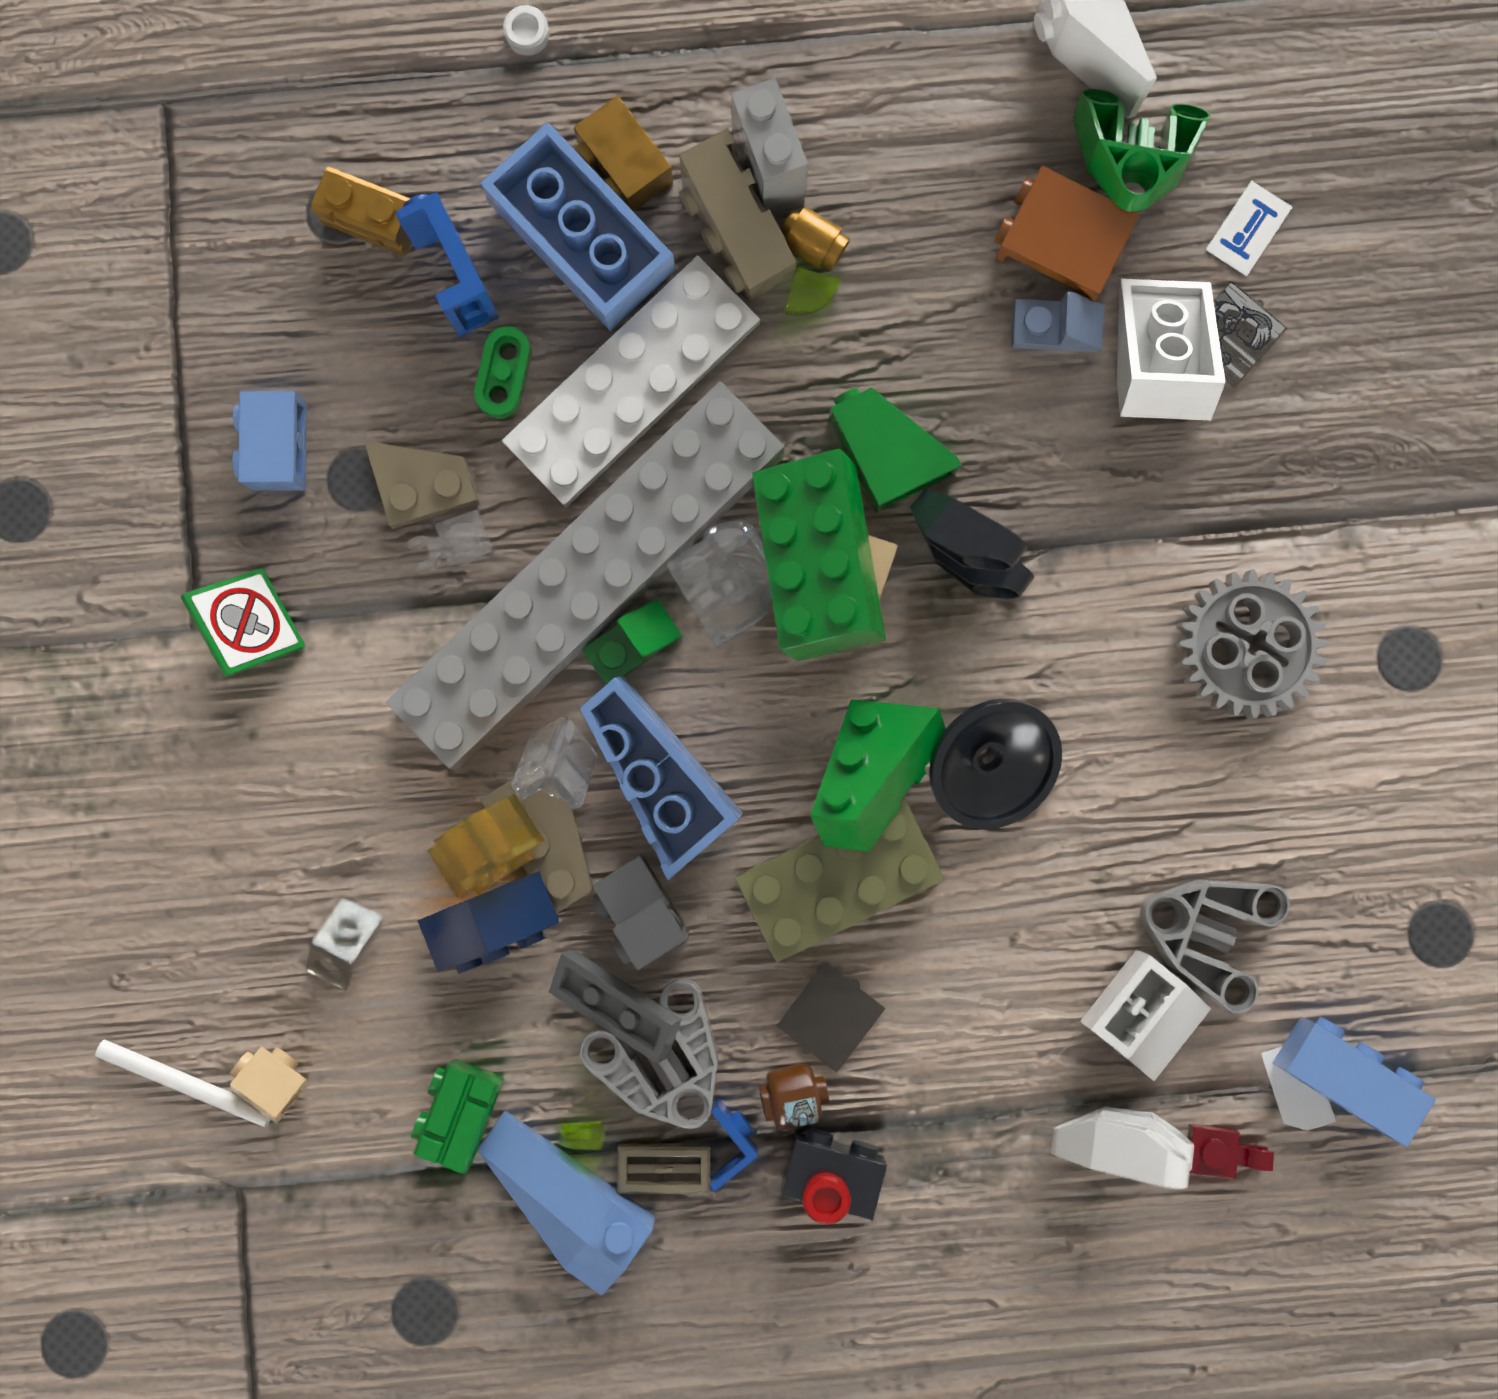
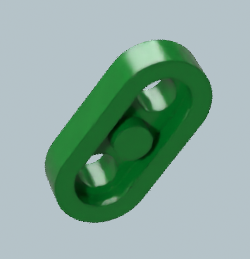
(502, 374)

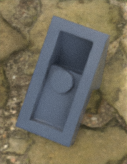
(1058, 325)

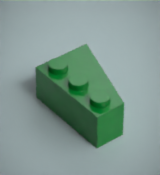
(871, 770)

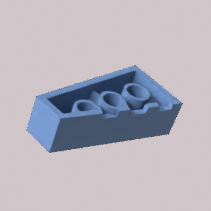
(659, 776)

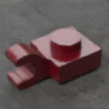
(1219, 1152)

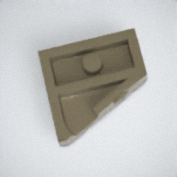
(419, 482)

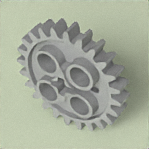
(1268, 607)

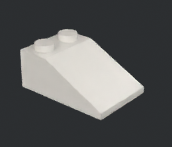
(1098, 46)
(1168, 350)

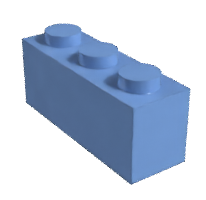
(1355, 1079)

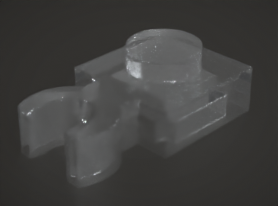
(459, 541)

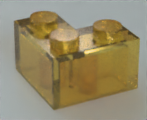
(486, 846)

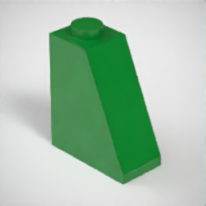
(888, 448)

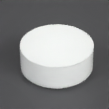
(526, 30)

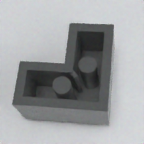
(641, 911)

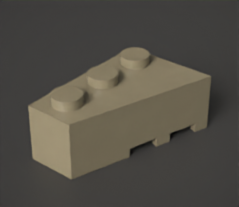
(734, 217)

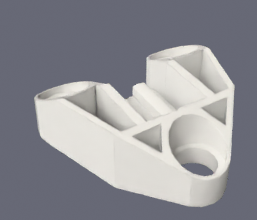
(1126, 1145)

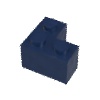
(486, 924)

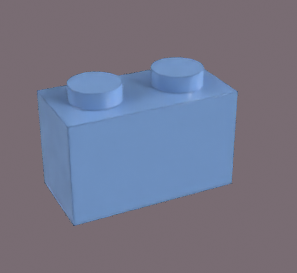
(271, 440)

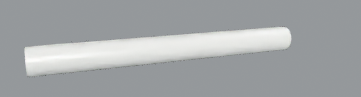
(180, 1081)

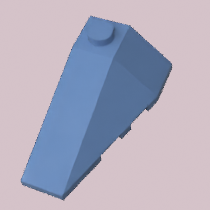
(569, 1206)

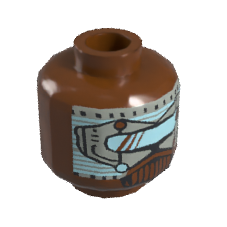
(793, 1096)

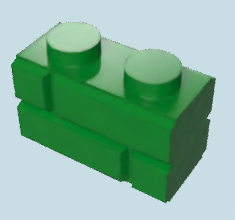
(457, 1115)

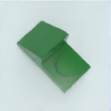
(632, 641)

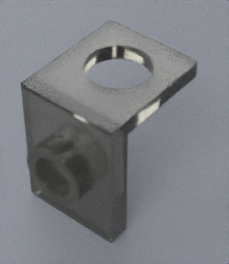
(342, 941)

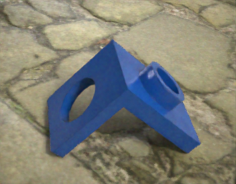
(740, 1131)

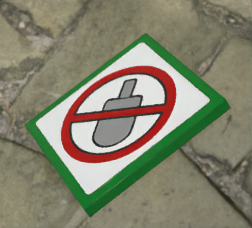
(243, 622)

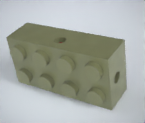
(827, 889)

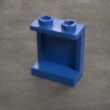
(467, 302)

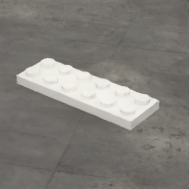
(631, 381)

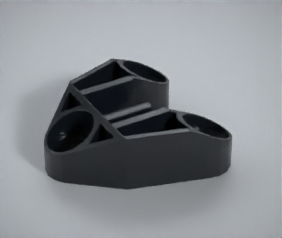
(972, 546)

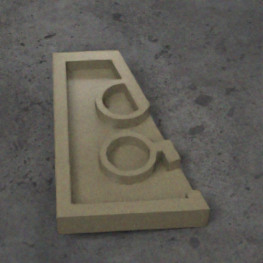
(562, 854)

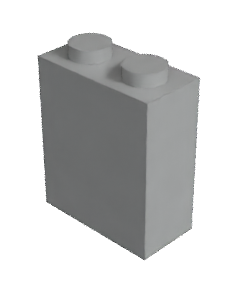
(769, 146)

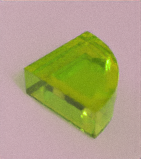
(810, 292)
(582, 1135)

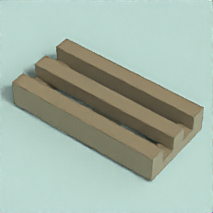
(664, 1150)

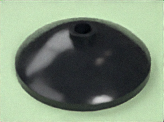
(1009, 777)

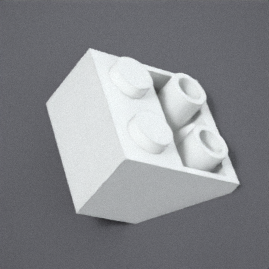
(1146, 1014)

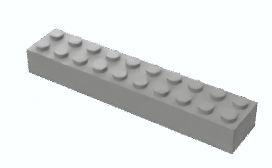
(586, 577)

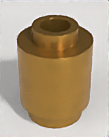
(814, 238)

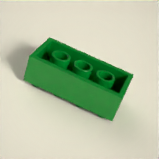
(818, 556)

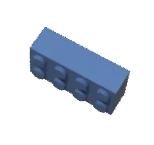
(578, 226)

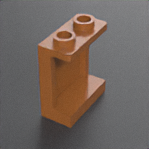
(1066, 232)

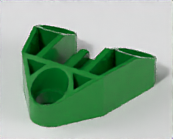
(1113, 163)

